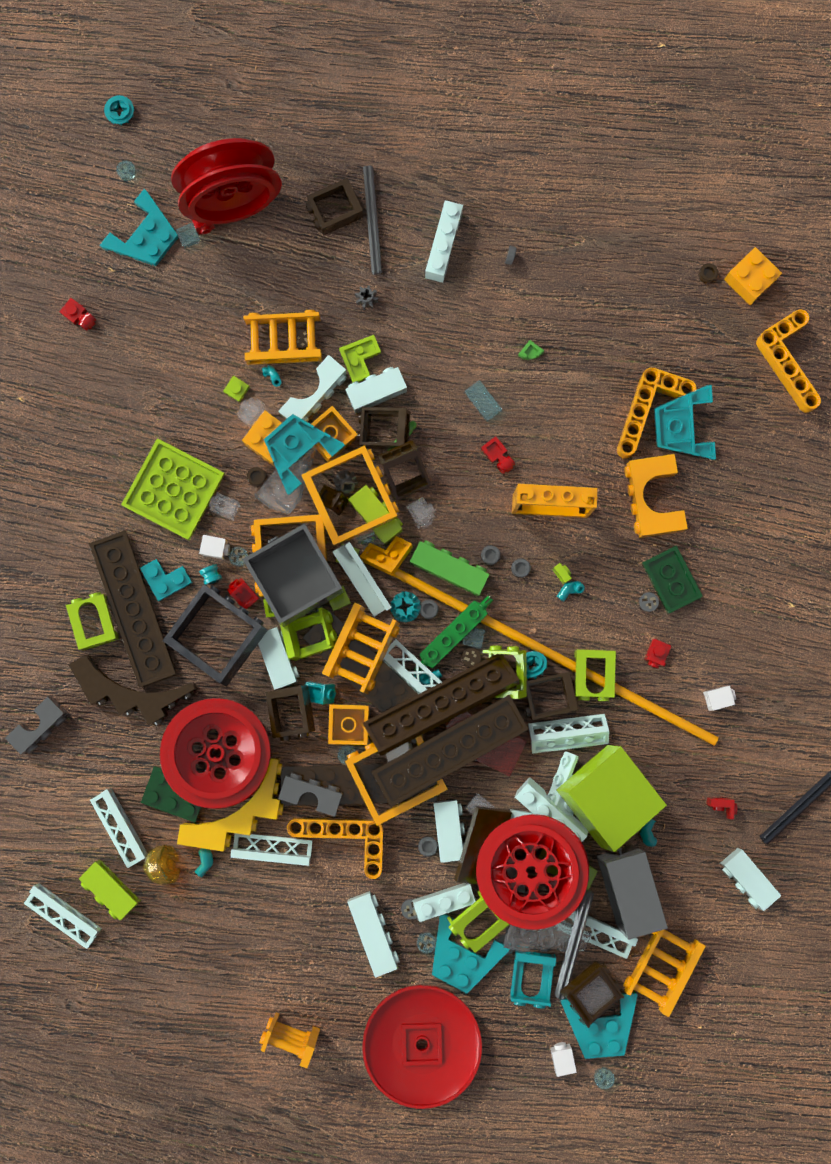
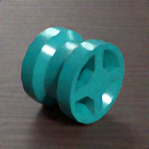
(210, 575)

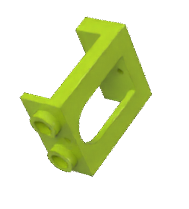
(100, 602)
(291, 640)
(521, 669)
(580, 675)
(458, 925)

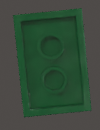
(672, 579)
(162, 797)

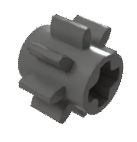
(362, 294)
(345, 481)

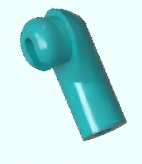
(275, 377)
(570, 588)
(424, 679)
(647, 835)
(206, 861)

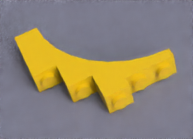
(216, 834)

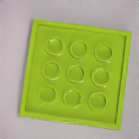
(173, 489)

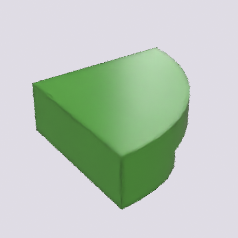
(531, 351)

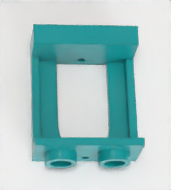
(543, 997)

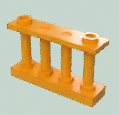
(274, 355)
(350, 633)
(675, 985)
(290, 1039)

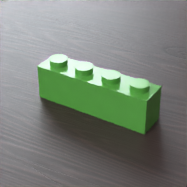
(449, 568)

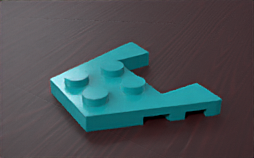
(150, 239)
(676, 424)
(291, 442)
(457, 964)
(606, 1034)

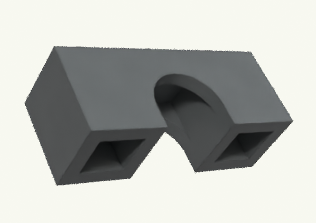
(50, 715)
(328, 798)

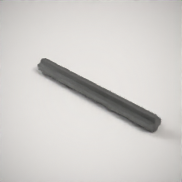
(372, 220)
(574, 942)

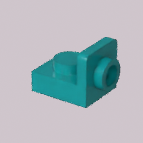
(321, 693)

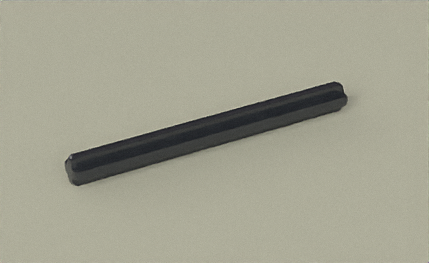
(795, 810)

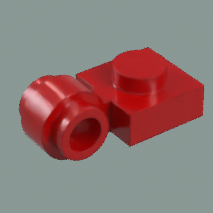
(75, 312)
(494, 451)

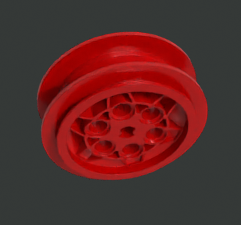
(226, 181)
(192, 727)
(563, 851)

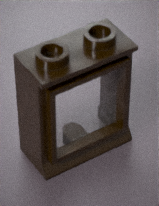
(592, 993)

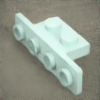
(563, 773)

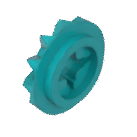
(113, 104)
(412, 611)
(540, 661)

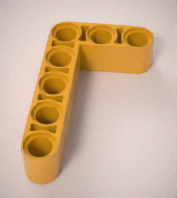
(788, 361)
(645, 404)
(345, 832)

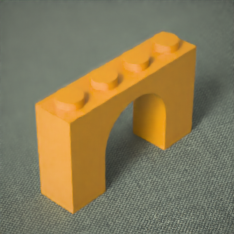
(649, 522)

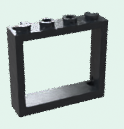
(241, 654)

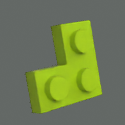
(356, 353)

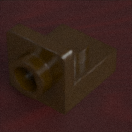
(333, 499)

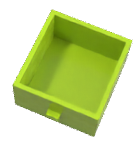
(611, 797)

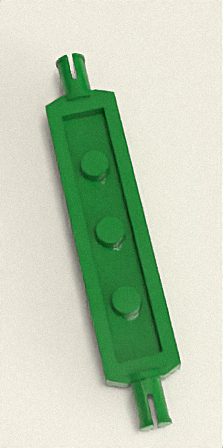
(454, 633)

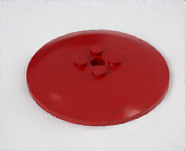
(426, 1075)

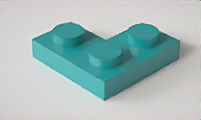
(163, 584)

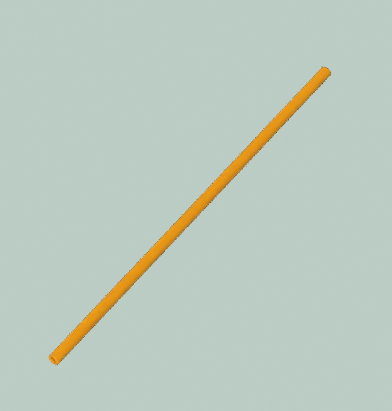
(559, 658)

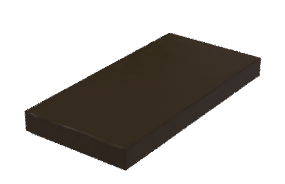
(482, 824)

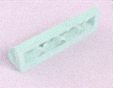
(361, 579)
(404, 674)
(569, 737)
(123, 825)
(272, 856)
(66, 912)
(610, 931)

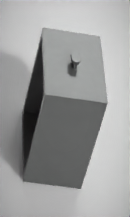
(293, 575)
(631, 892)

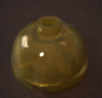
(161, 865)

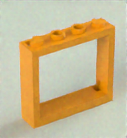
(383, 489)
(554, 500)
(256, 531)
(398, 809)

